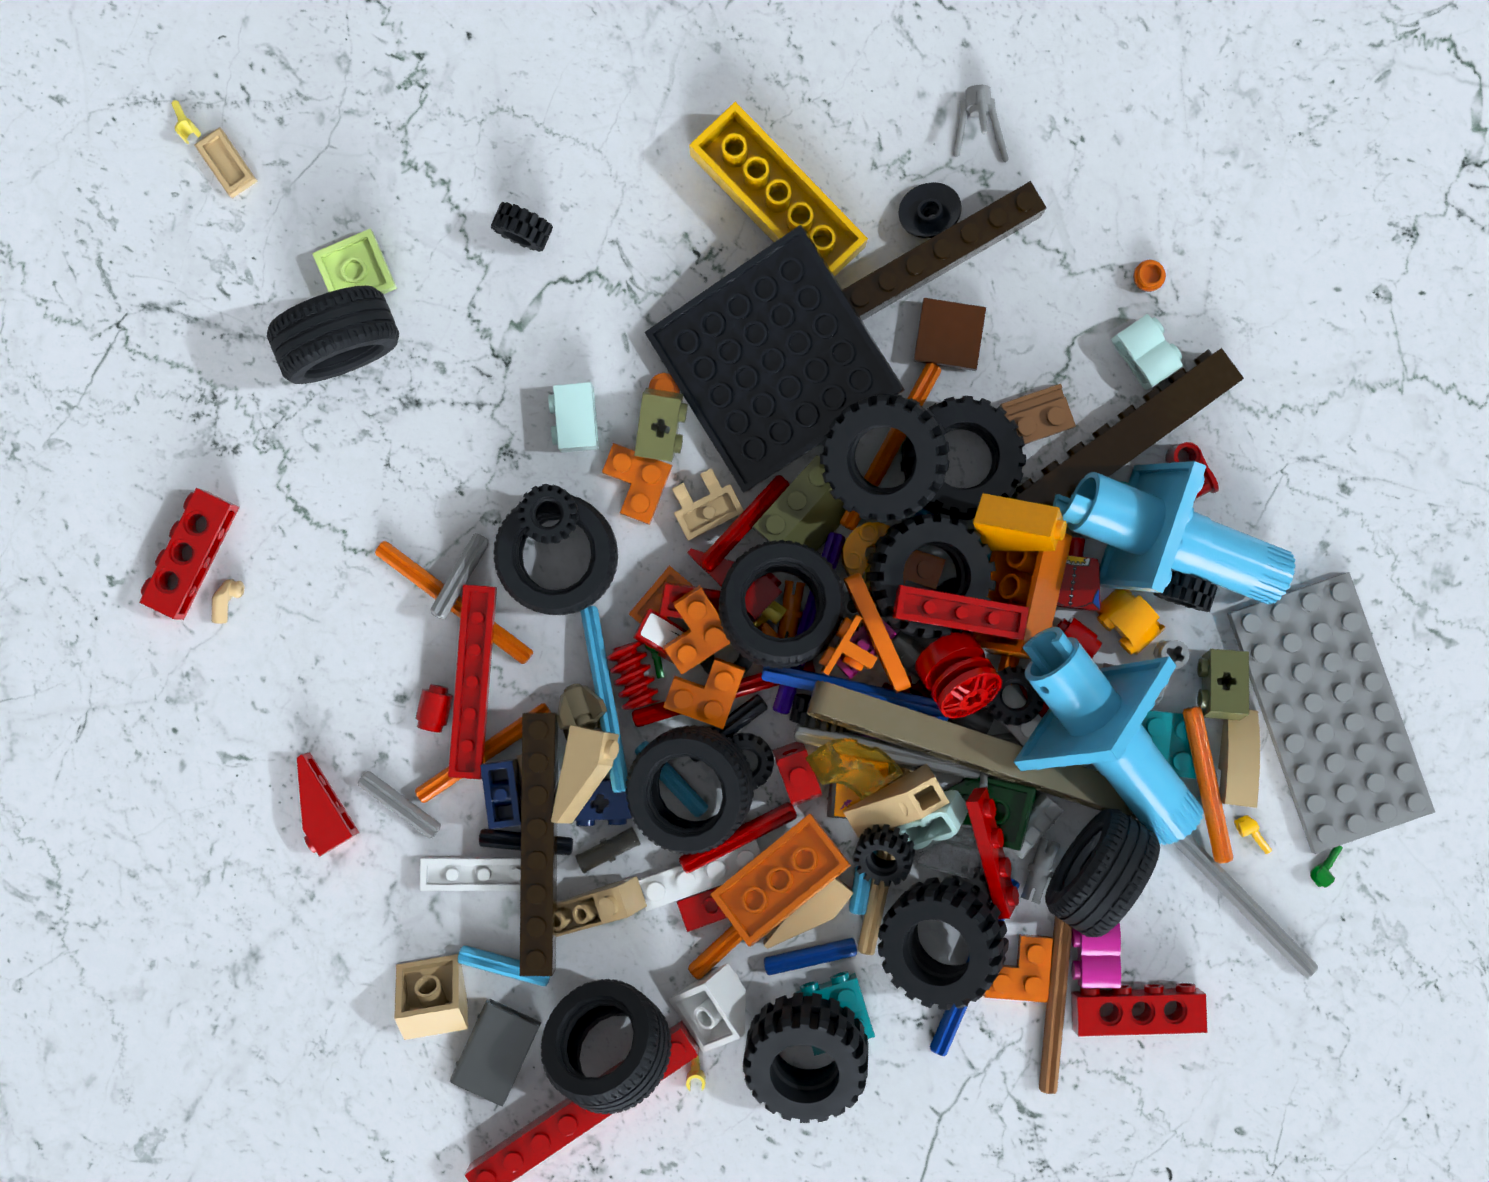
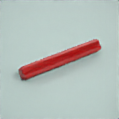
(743, 523)
(743, 835)

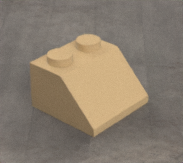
(430, 997)

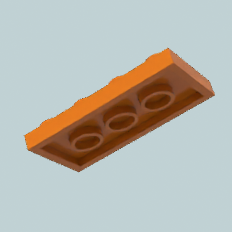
(780, 880)

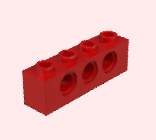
(205, 545)
(1186, 1019)

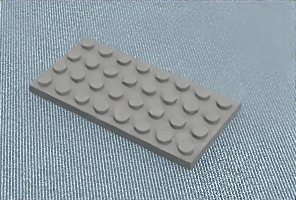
(1331, 713)

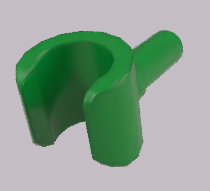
(657, 662)
(1321, 873)

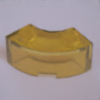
(854, 766)

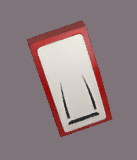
(657, 631)

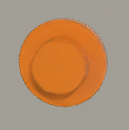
(1149, 275)
(664, 382)

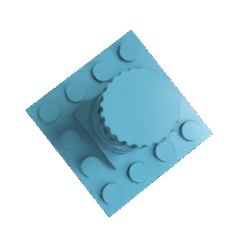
(1156, 530)
(1098, 721)

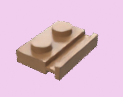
(1040, 414)

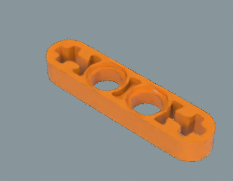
(877, 632)

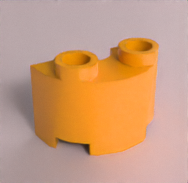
(856, 544)
(1131, 619)

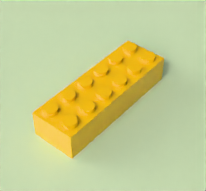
(773, 187)

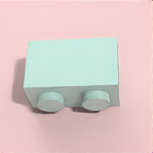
(574, 417)

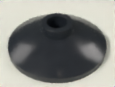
(929, 200)

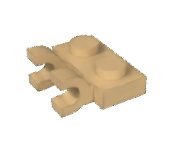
(708, 511)

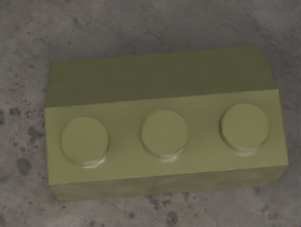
(803, 511)

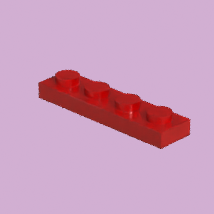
(960, 612)
(990, 846)

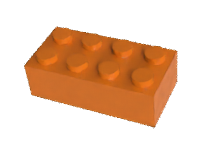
(1028, 581)

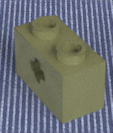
(650, 440)
(1233, 670)

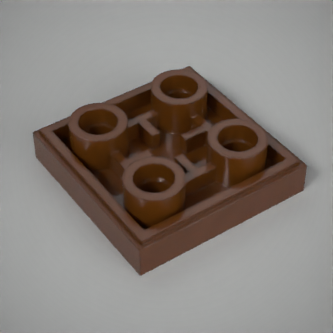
(949, 334)

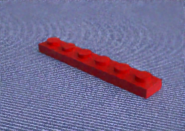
(472, 681)

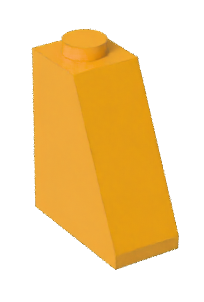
(1018, 524)

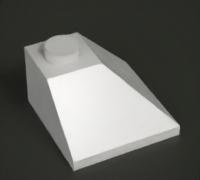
(713, 1008)

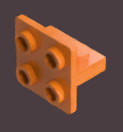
(854, 655)

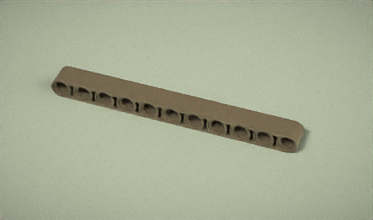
(957, 745)

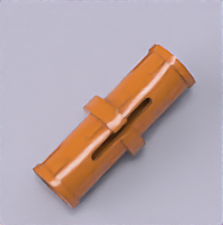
(793, 604)

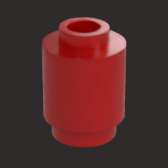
(1083, 634)
(434, 708)

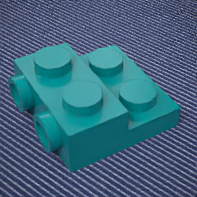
(1171, 739)
(846, 991)

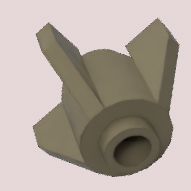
(579, 708)

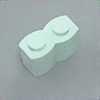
(1147, 351)
(938, 825)

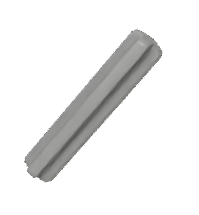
(459, 576)
(399, 804)

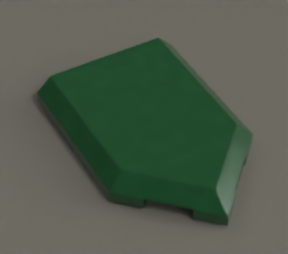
(1012, 804)

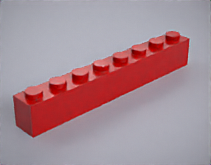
(560, 1125)

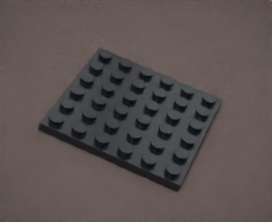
(771, 358)

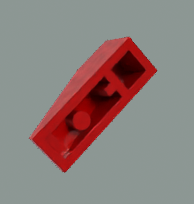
(760, 593)
(322, 813)

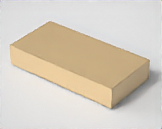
(225, 162)

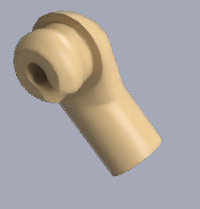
(221, 598)

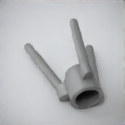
(979, 104)

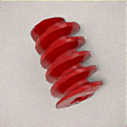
(632, 676)

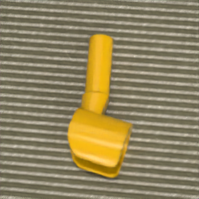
(1245, 826)

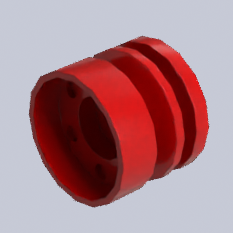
(958, 674)

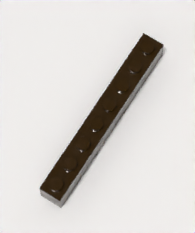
(945, 251)
(1137, 428)
(538, 844)

